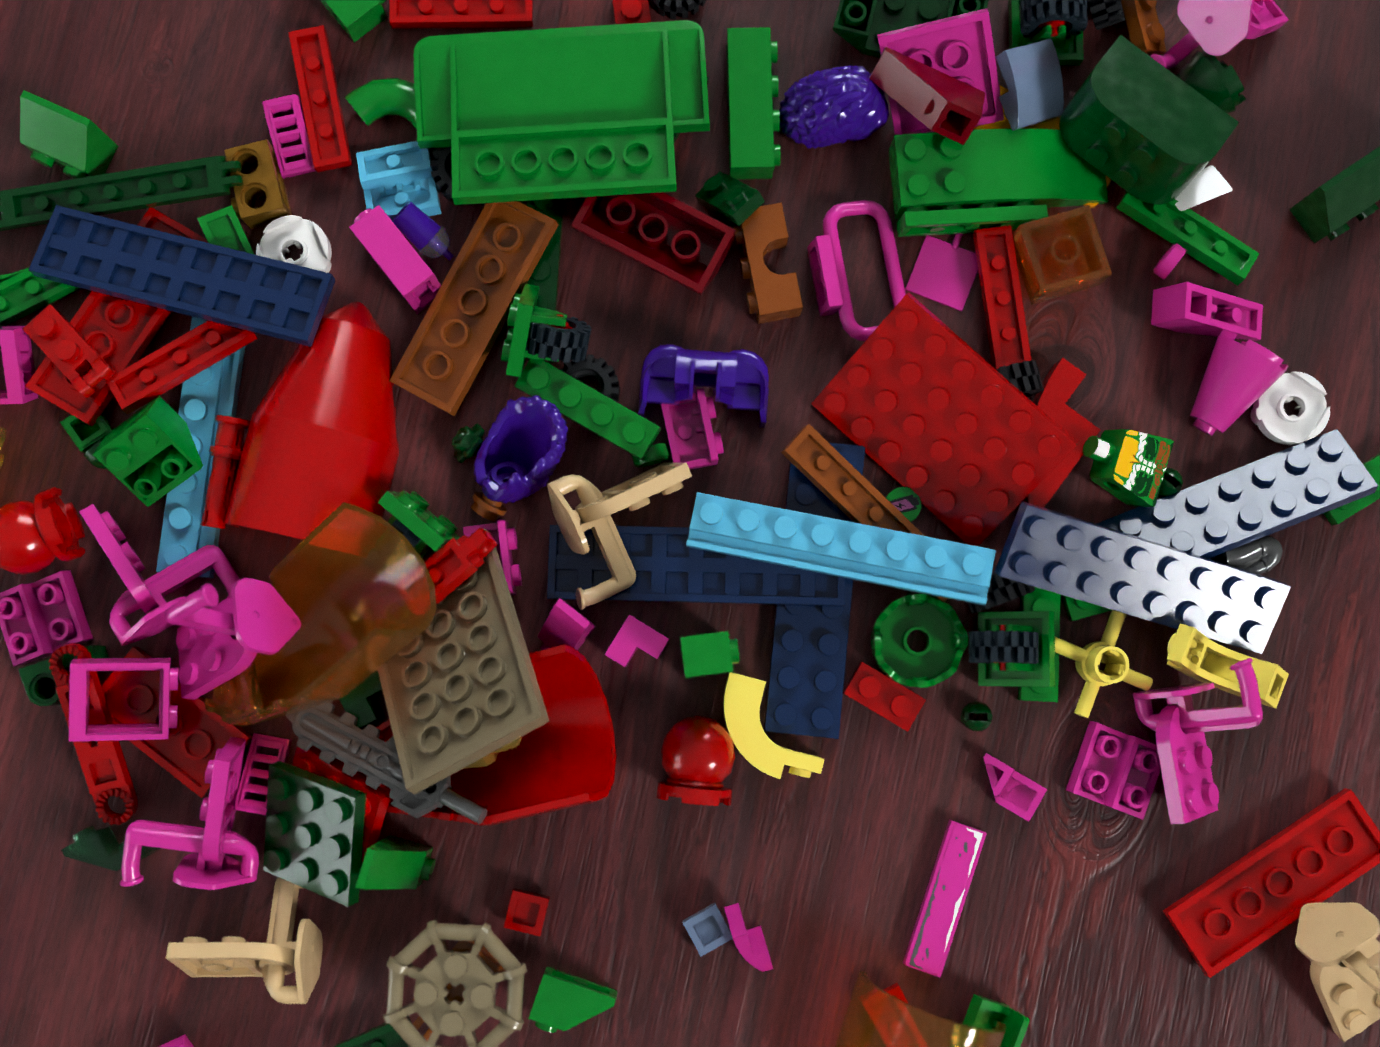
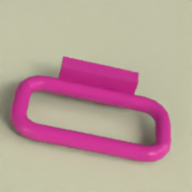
(829, 268)

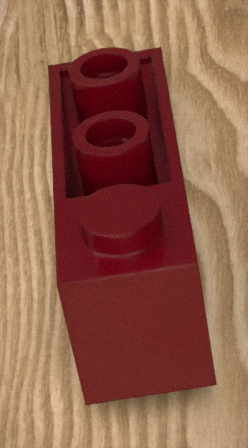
(930, 95)

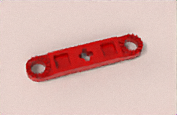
(100, 761)

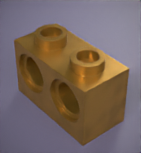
(263, 182)

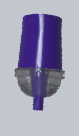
(423, 232)

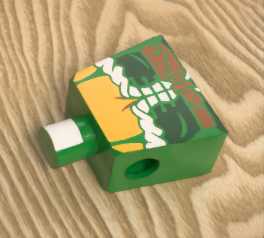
(1129, 464)

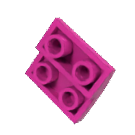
(42, 617)
(1115, 770)

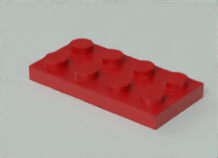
(190, 746)

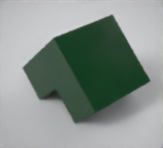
(363, 703)

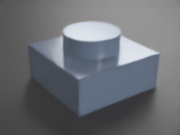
(707, 929)

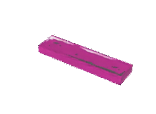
(944, 898)

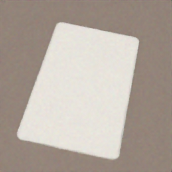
(1202, 188)

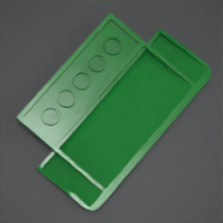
(561, 108)

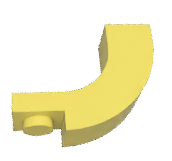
(1210, 662)
(742, 719)

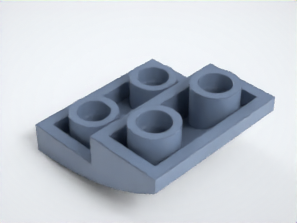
(1033, 84)

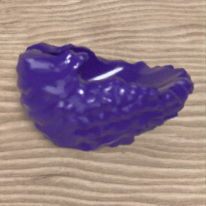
(833, 107)
(520, 449)

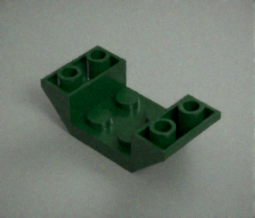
(863, 19)

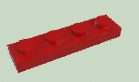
(460, 13)
(320, 98)
(1001, 296)
(176, 363)

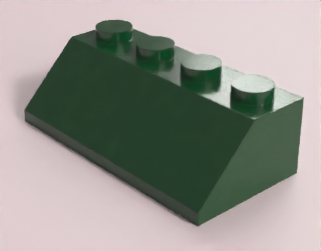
(1340, 199)

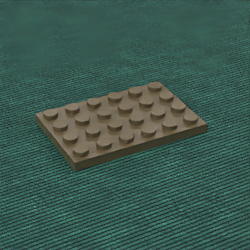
(462, 682)

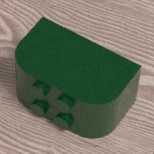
(1143, 125)

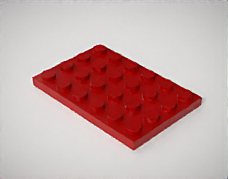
(943, 421)

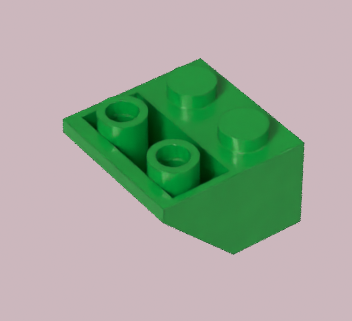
(150, 451)

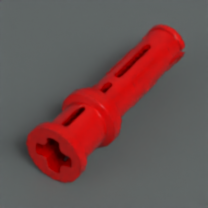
(225, 455)

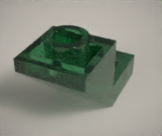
(100, 848)

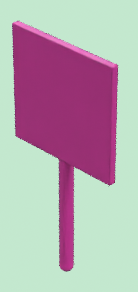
(943, 272)

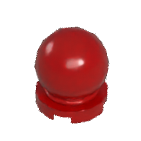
(39, 533)
(697, 760)

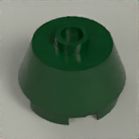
(1213, 80)

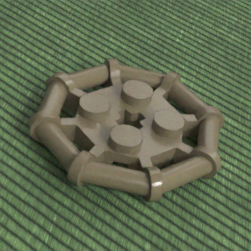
(455, 968)

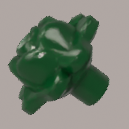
(467, 442)

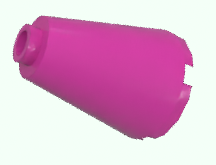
(1233, 382)

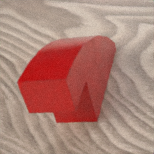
(1058, 388)

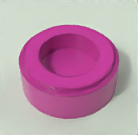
(1169, 260)

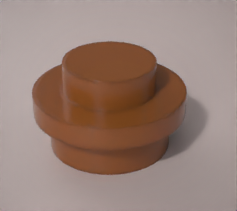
(487, 508)

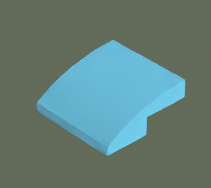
(396, 176)

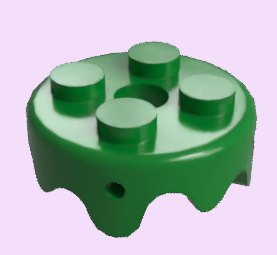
(944, 637)

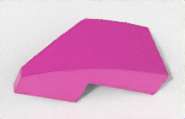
(1013, 789)
(749, 942)

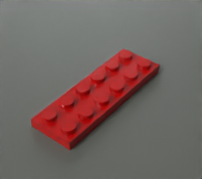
(115, 329)
(1275, 880)

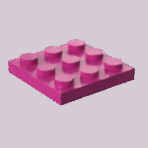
(956, 47)

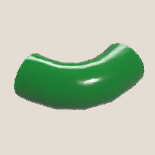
(384, 98)

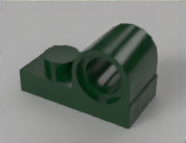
(37, 676)

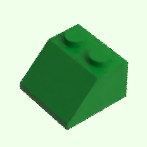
(63, 138)

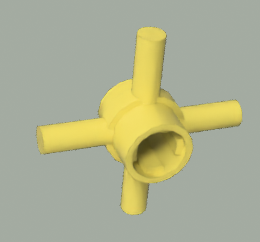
(1101, 651)

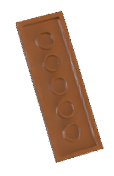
(473, 303)

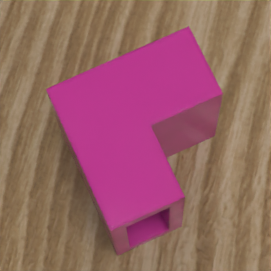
(632, 636)

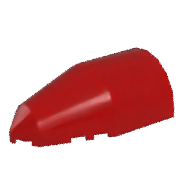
(321, 431)
(556, 764)

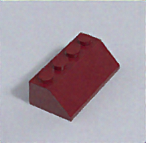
(659, 235)

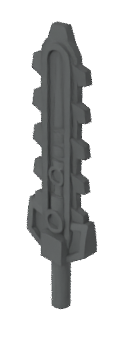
(377, 759)

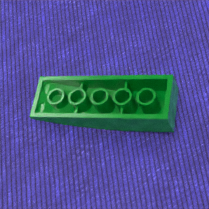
(991, 168)

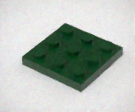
(314, 832)

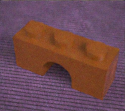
(771, 294)

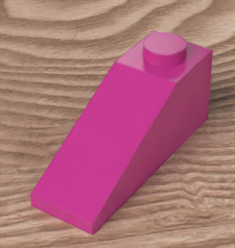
(1205, 312)
(565, 626)

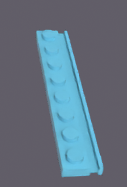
(202, 398)
(841, 548)

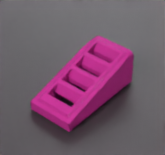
(283, 113)
(247, 787)

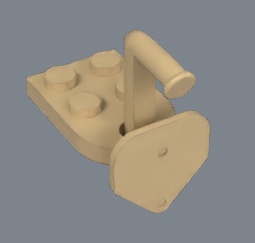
(596, 513)
(255, 959)
(1343, 963)

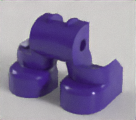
(674, 372)

